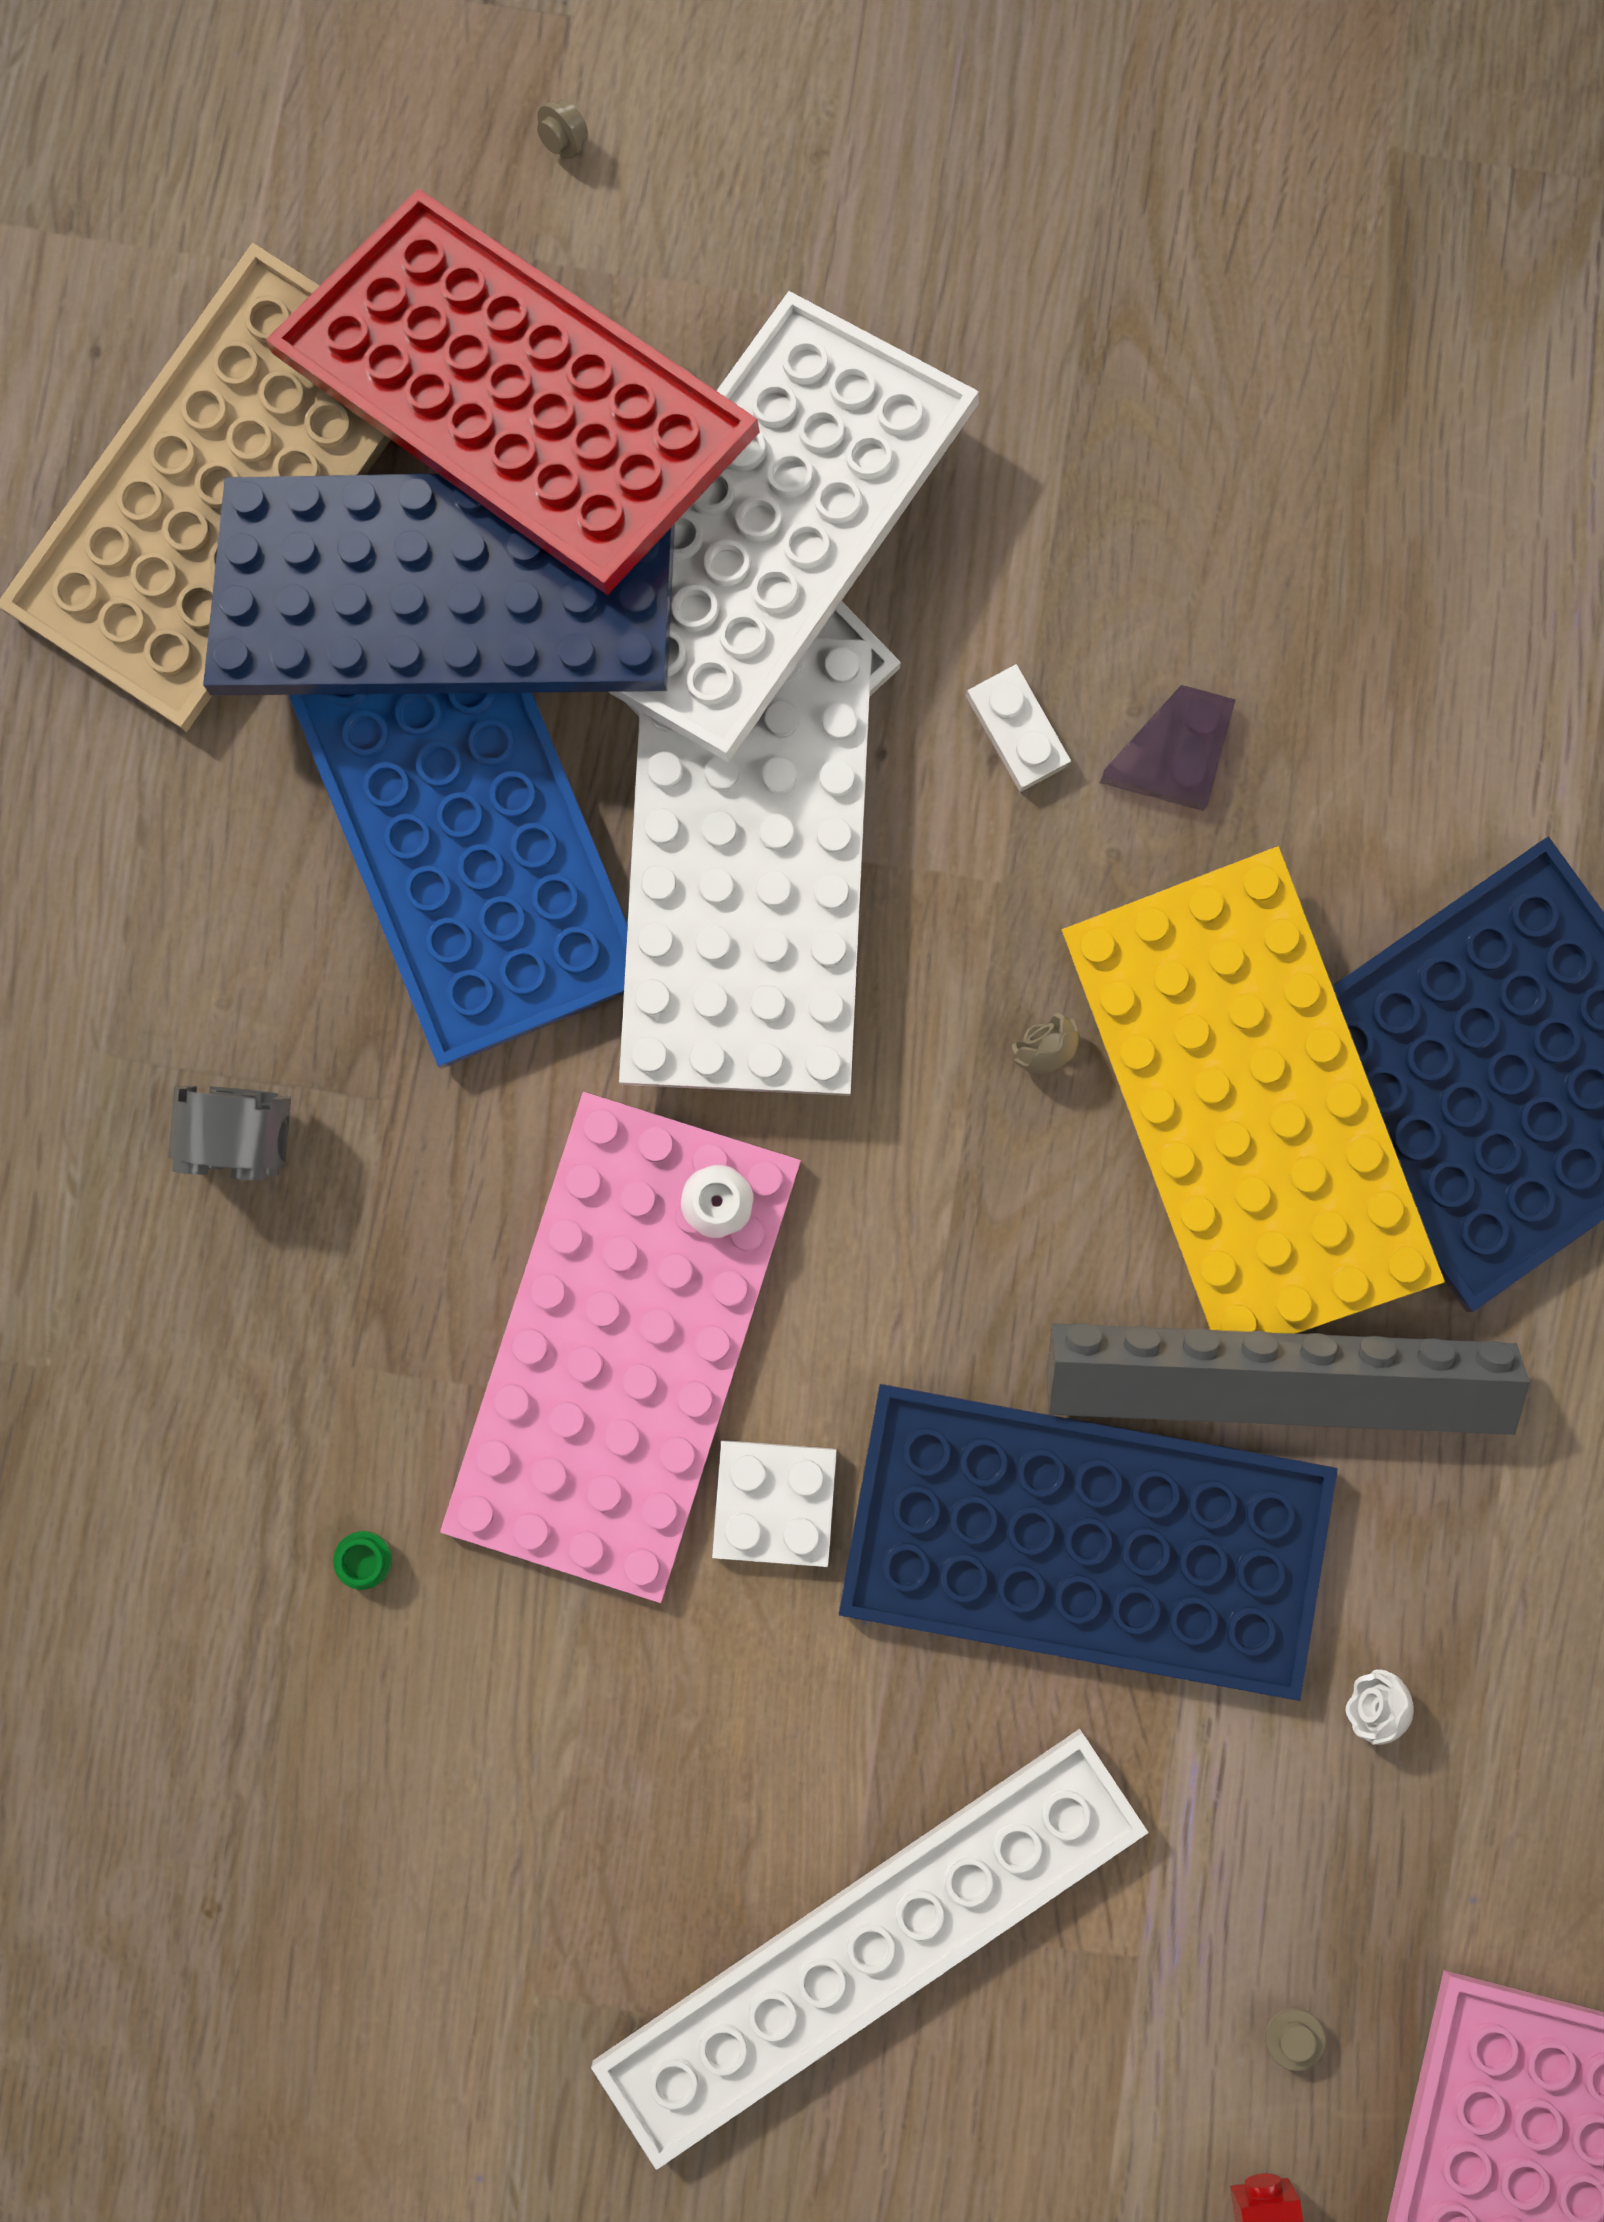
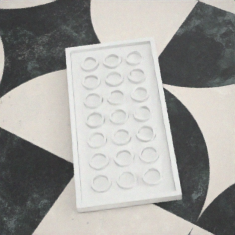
(796, 514)
(751, 893)

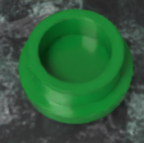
(362, 1560)

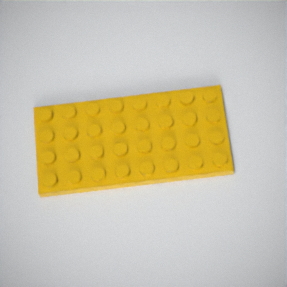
(1252, 1101)

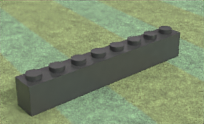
(1285, 1378)

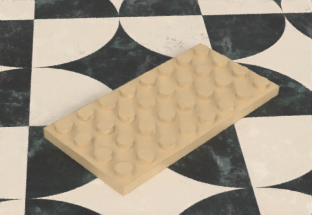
(135, 549)

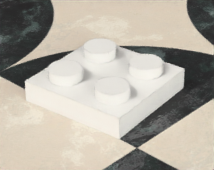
(774, 1503)

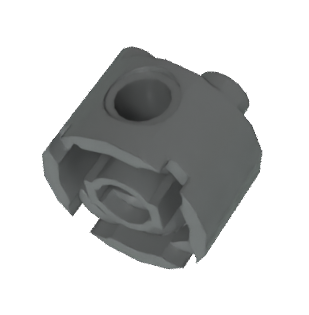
(229, 1130)

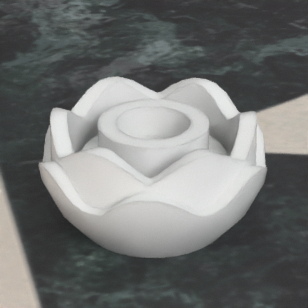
(730, 1215)
(1380, 1707)

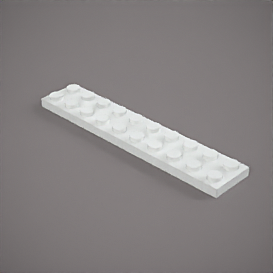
(867, 1949)

